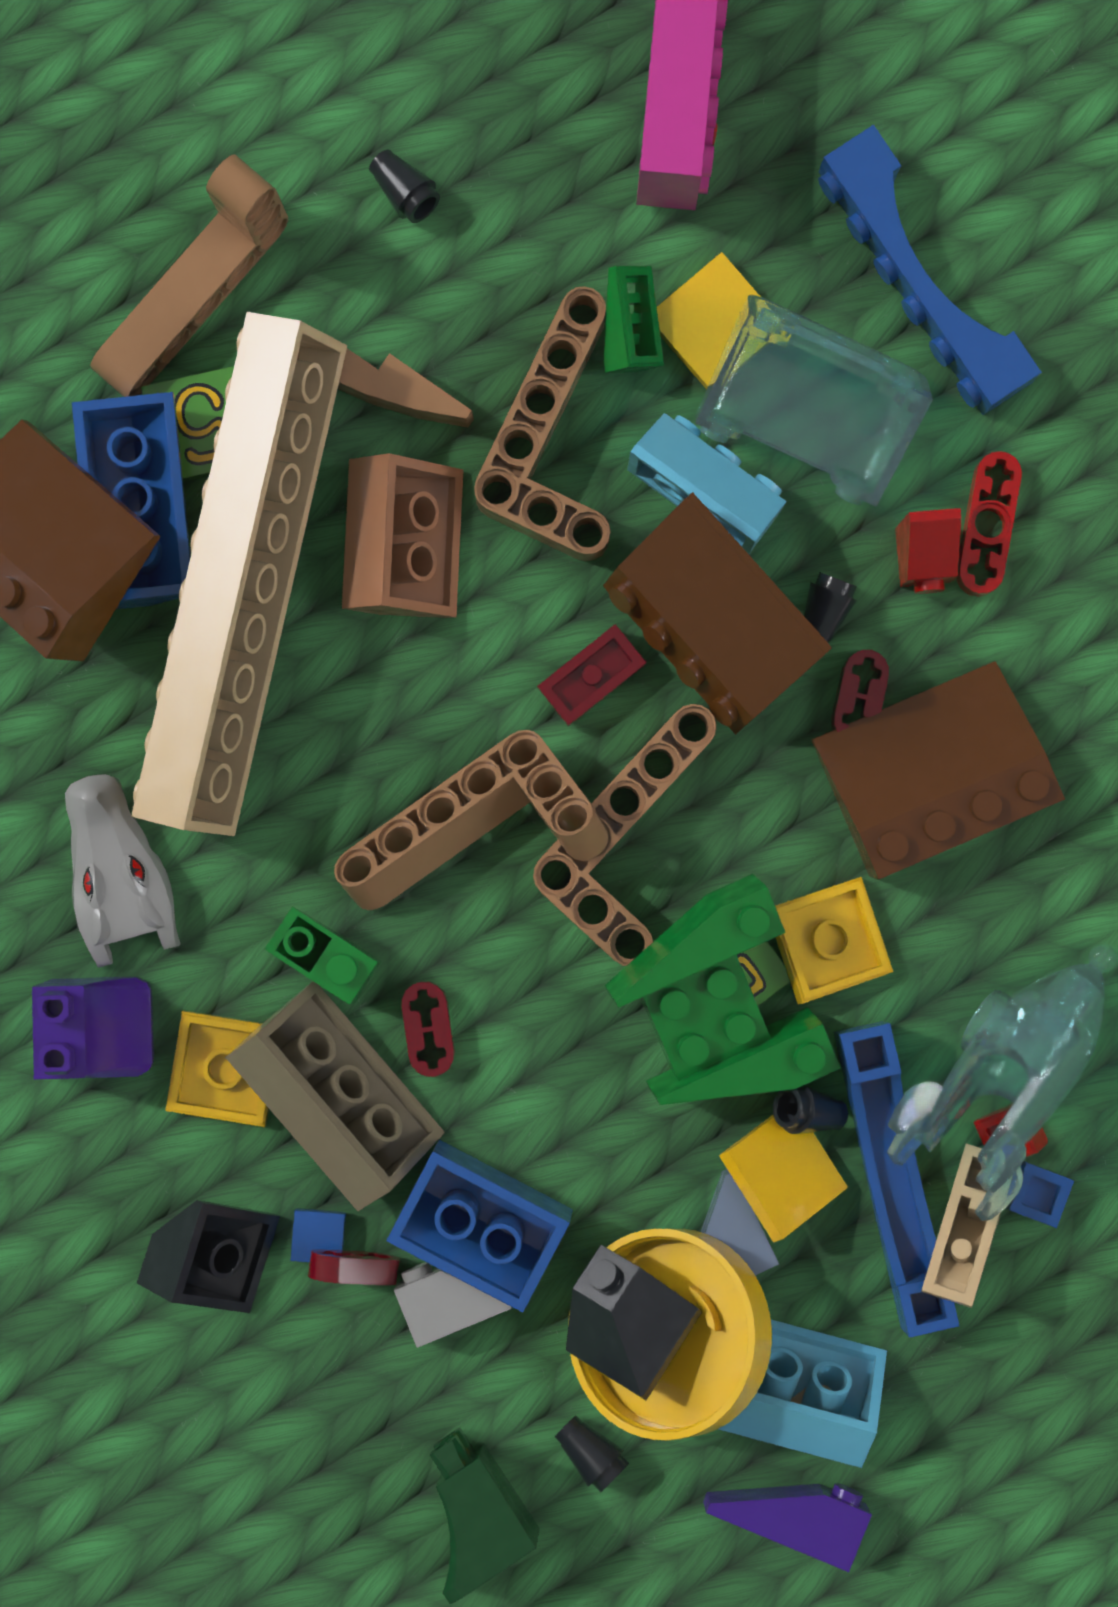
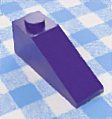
(801, 1517)

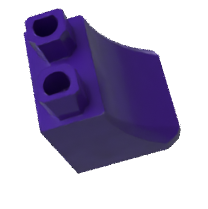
(92, 1028)

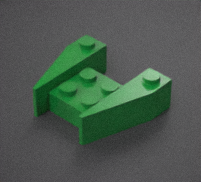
(707, 1008)

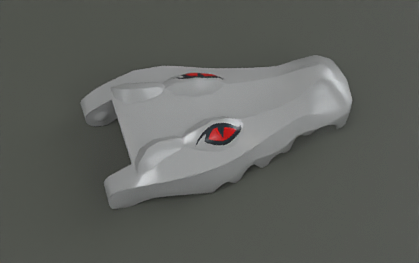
(116, 876)

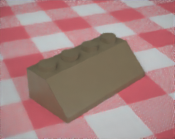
(336, 1096)

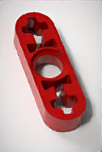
(982, 486)

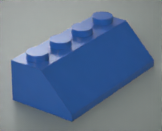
(136, 456)

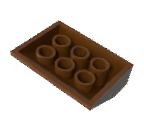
(62, 547)
(715, 615)
(937, 770)

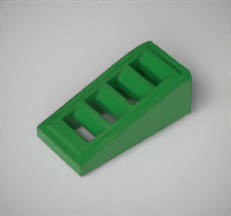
(628, 347)

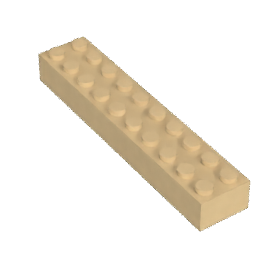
(239, 576)

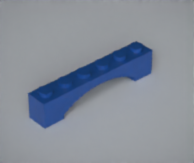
(984, 361)
(896, 1191)

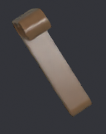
(198, 282)
(538, 430)
(647, 791)
(465, 809)

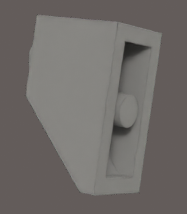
(441, 1303)

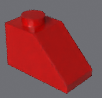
(928, 549)

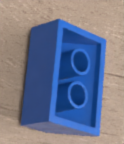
(480, 1226)

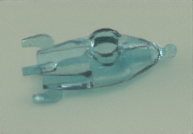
(1014, 1048)

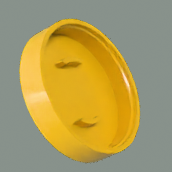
(719, 1359)

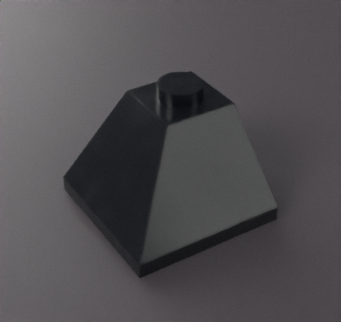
(209, 1256)
(626, 1322)

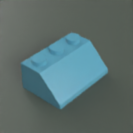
(679, 463)
(827, 1422)

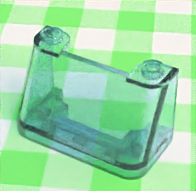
(815, 398)

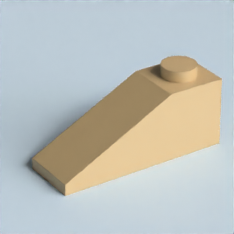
(962, 1238)

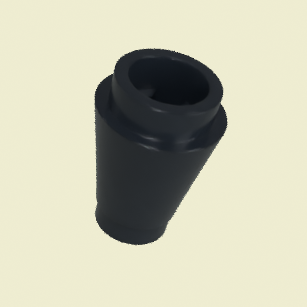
(405, 187)
(828, 604)
(808, 1111)
(591, 1453)

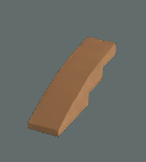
(400, 390)

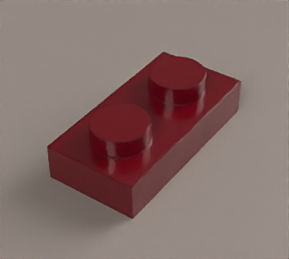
(591, 675)

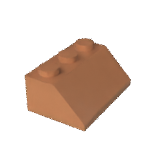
(402, 537)

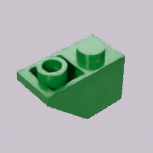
(322, 955)

